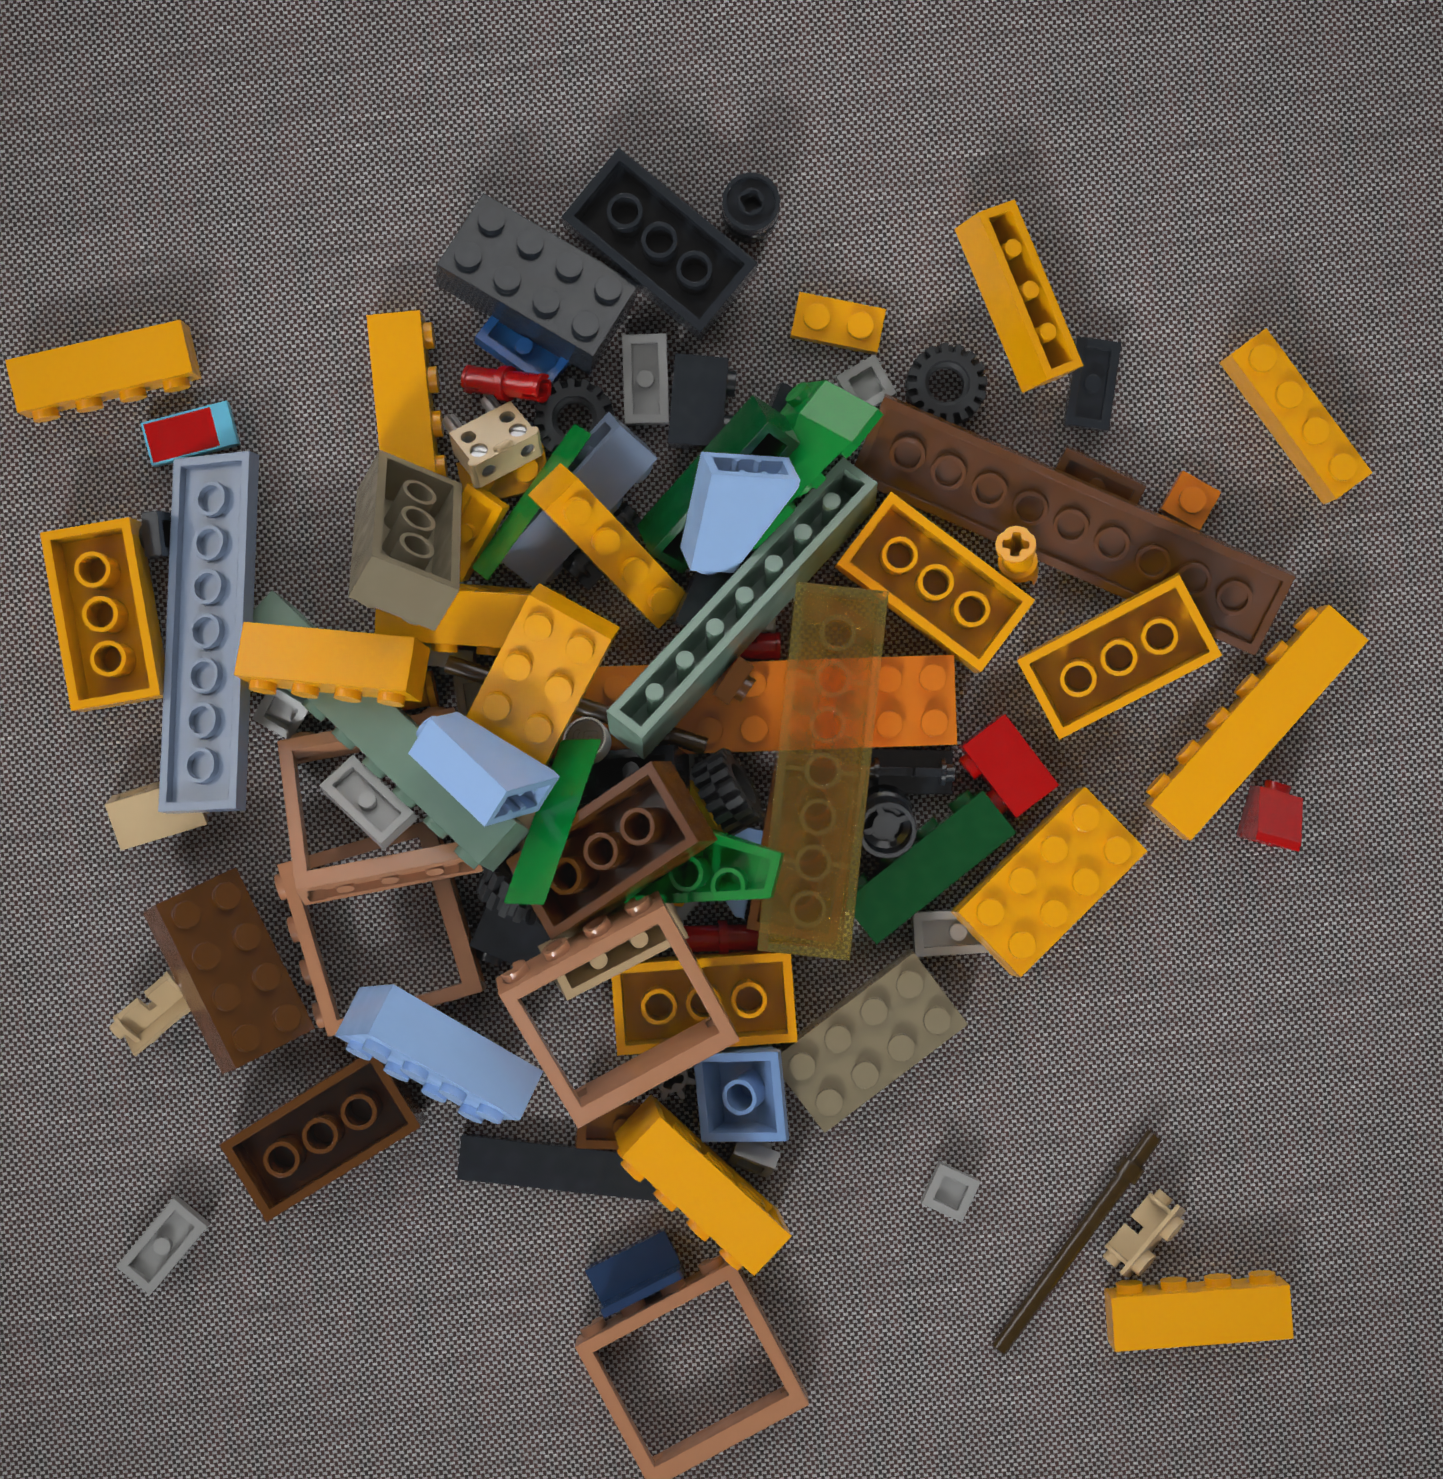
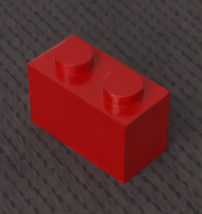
(1007, 766)

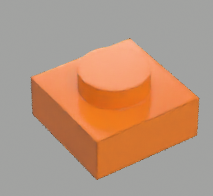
(1189, 501)

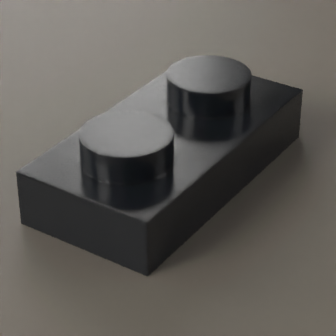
(1092, 385)

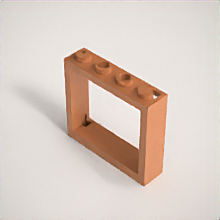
(363, 875)
(313, 966)
(645, 1069)
(724, 1432)

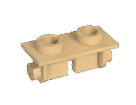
(145, 1023)
(1136, 1249)

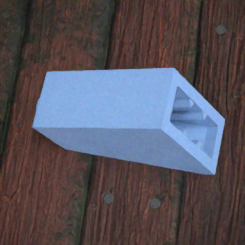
(733, 507)
(481, 769)

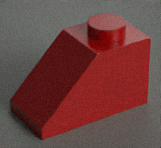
(1272, 816)

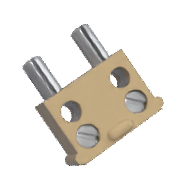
(493, 441)

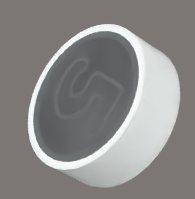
(590, 729)

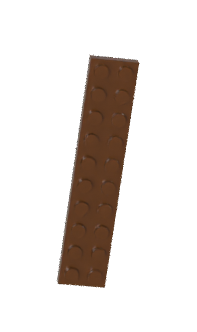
(1073, 521)

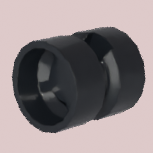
(750, 207)
(888, 822)

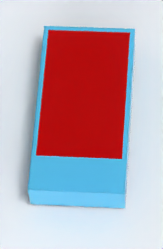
(190, 433)

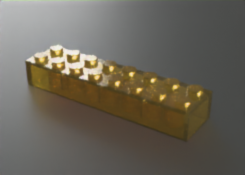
(823, 768)

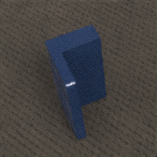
(635, 1272)

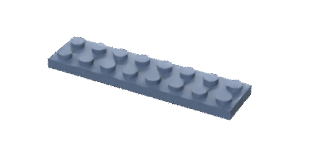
(206, 608)

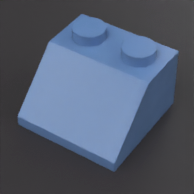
(742, 1095)

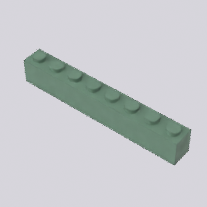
(741, 609)
(386, 738)

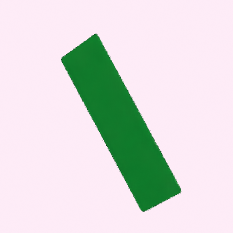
(526, 507)
(552, 823)

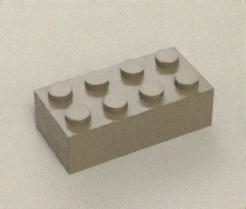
(406, 541)
(868, 1040)

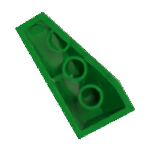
(826, 424)
(721, 872)

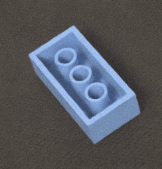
(438, 1054)

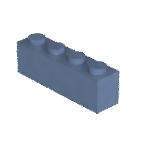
(608, 468)

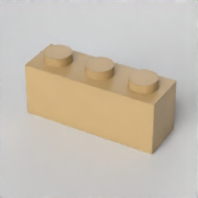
(617, 959)

